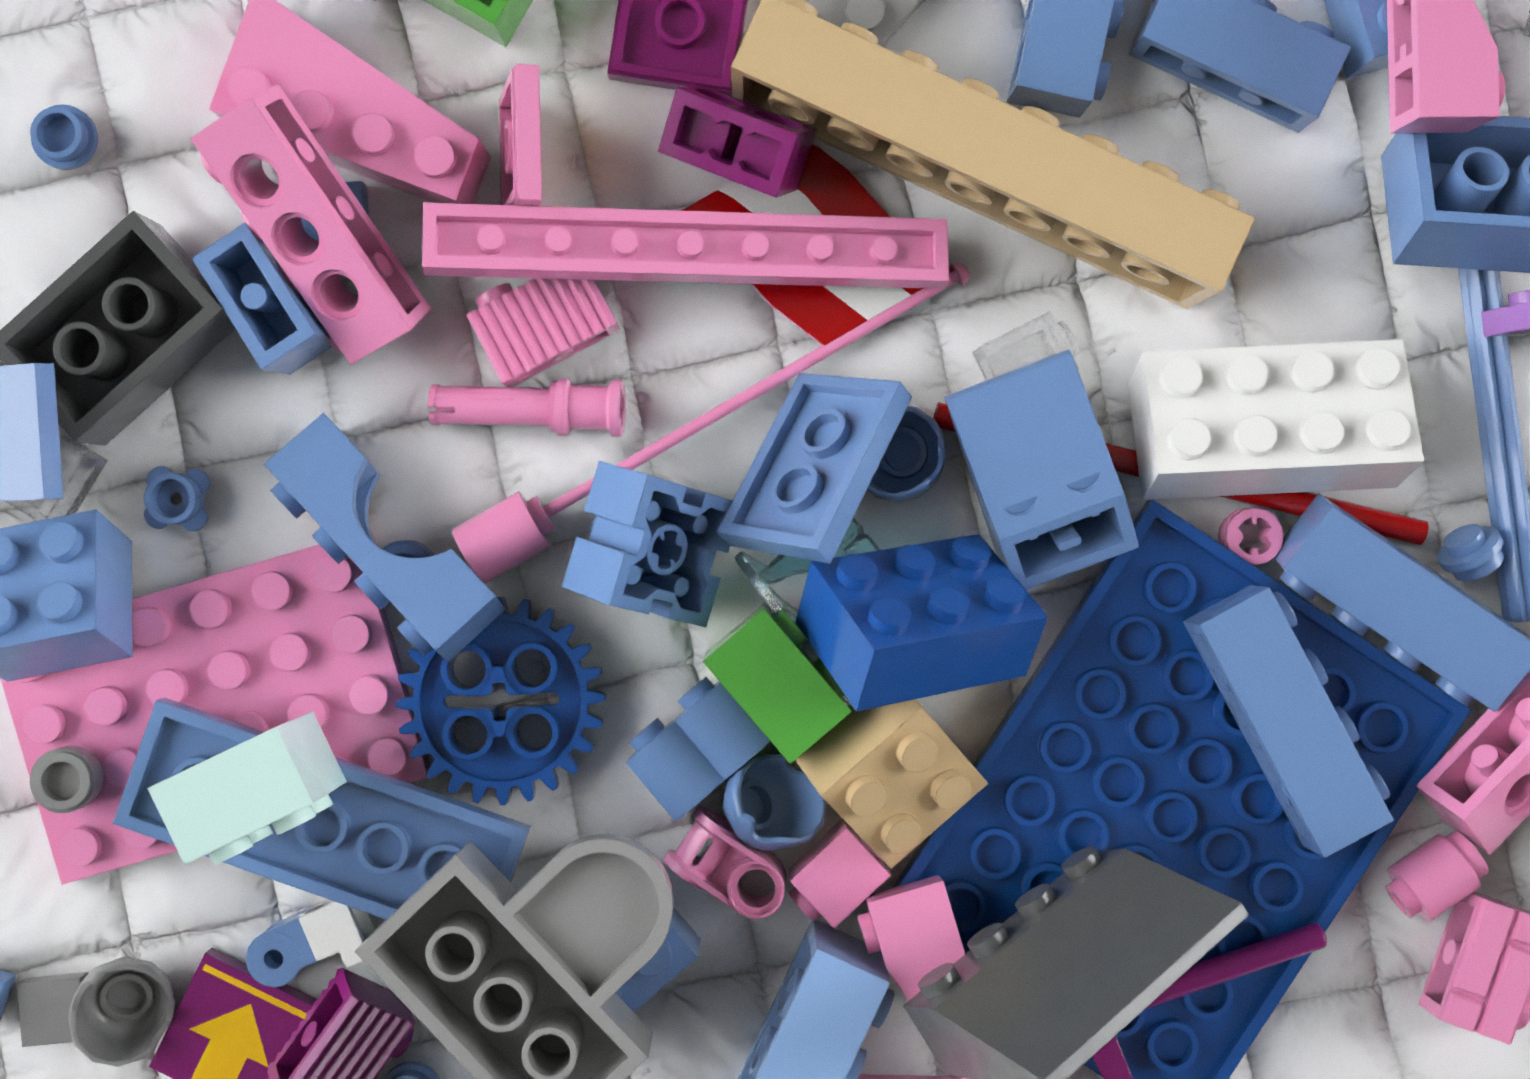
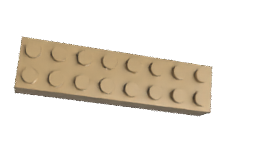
(990, 154)

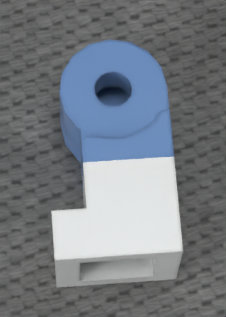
(306, 938)

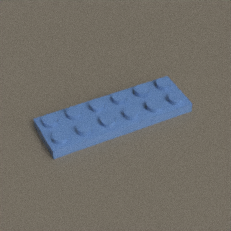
(360, 852)

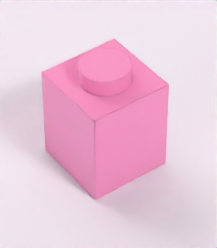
(836, 875)

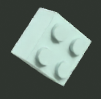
(236, 794)

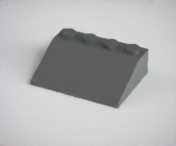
(1068, 967)

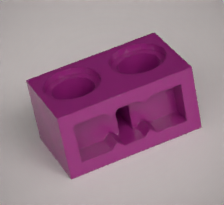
(736, 140)

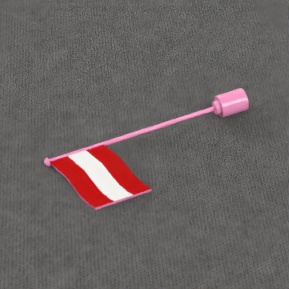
(828, 314)

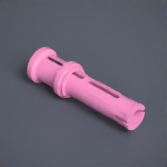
(559, 406)

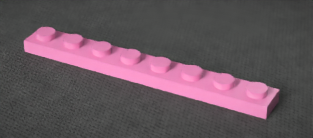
(683, 246)

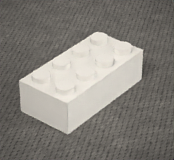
(1274, 419)

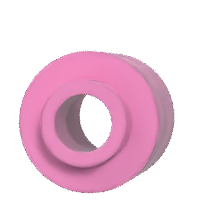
(1436, 876)

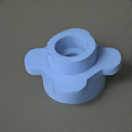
(159, 493)

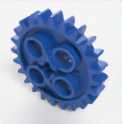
(504, 757)

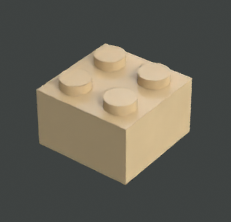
(891, 776)

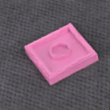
(520, 137)

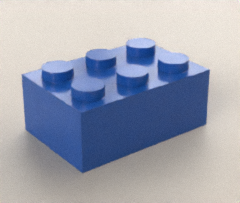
(919, 620)

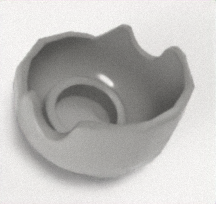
(121, 1011)

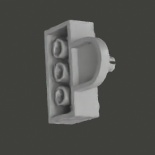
(531, 972)

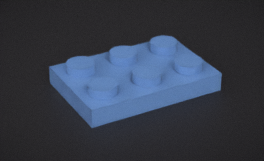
(815, 466)

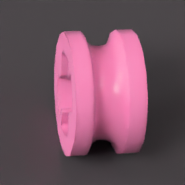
(1270, 535)

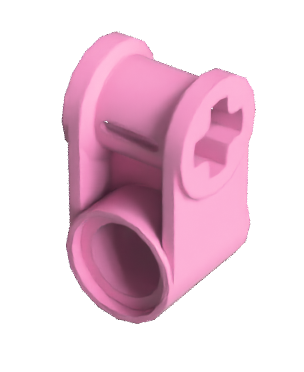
(724, 864)

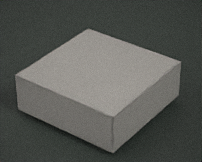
(45, 1008)

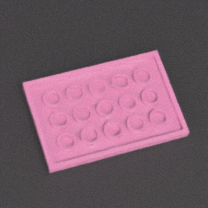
(241, 647)

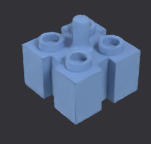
(649, 546)

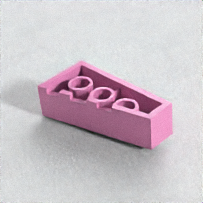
(351, 107)

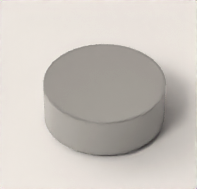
(66, 779)

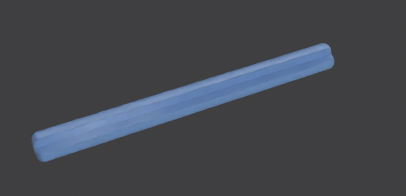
(1499, 440)

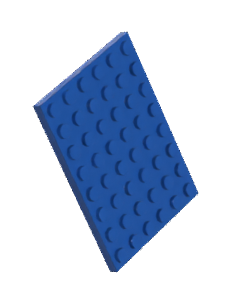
(1139, 753)

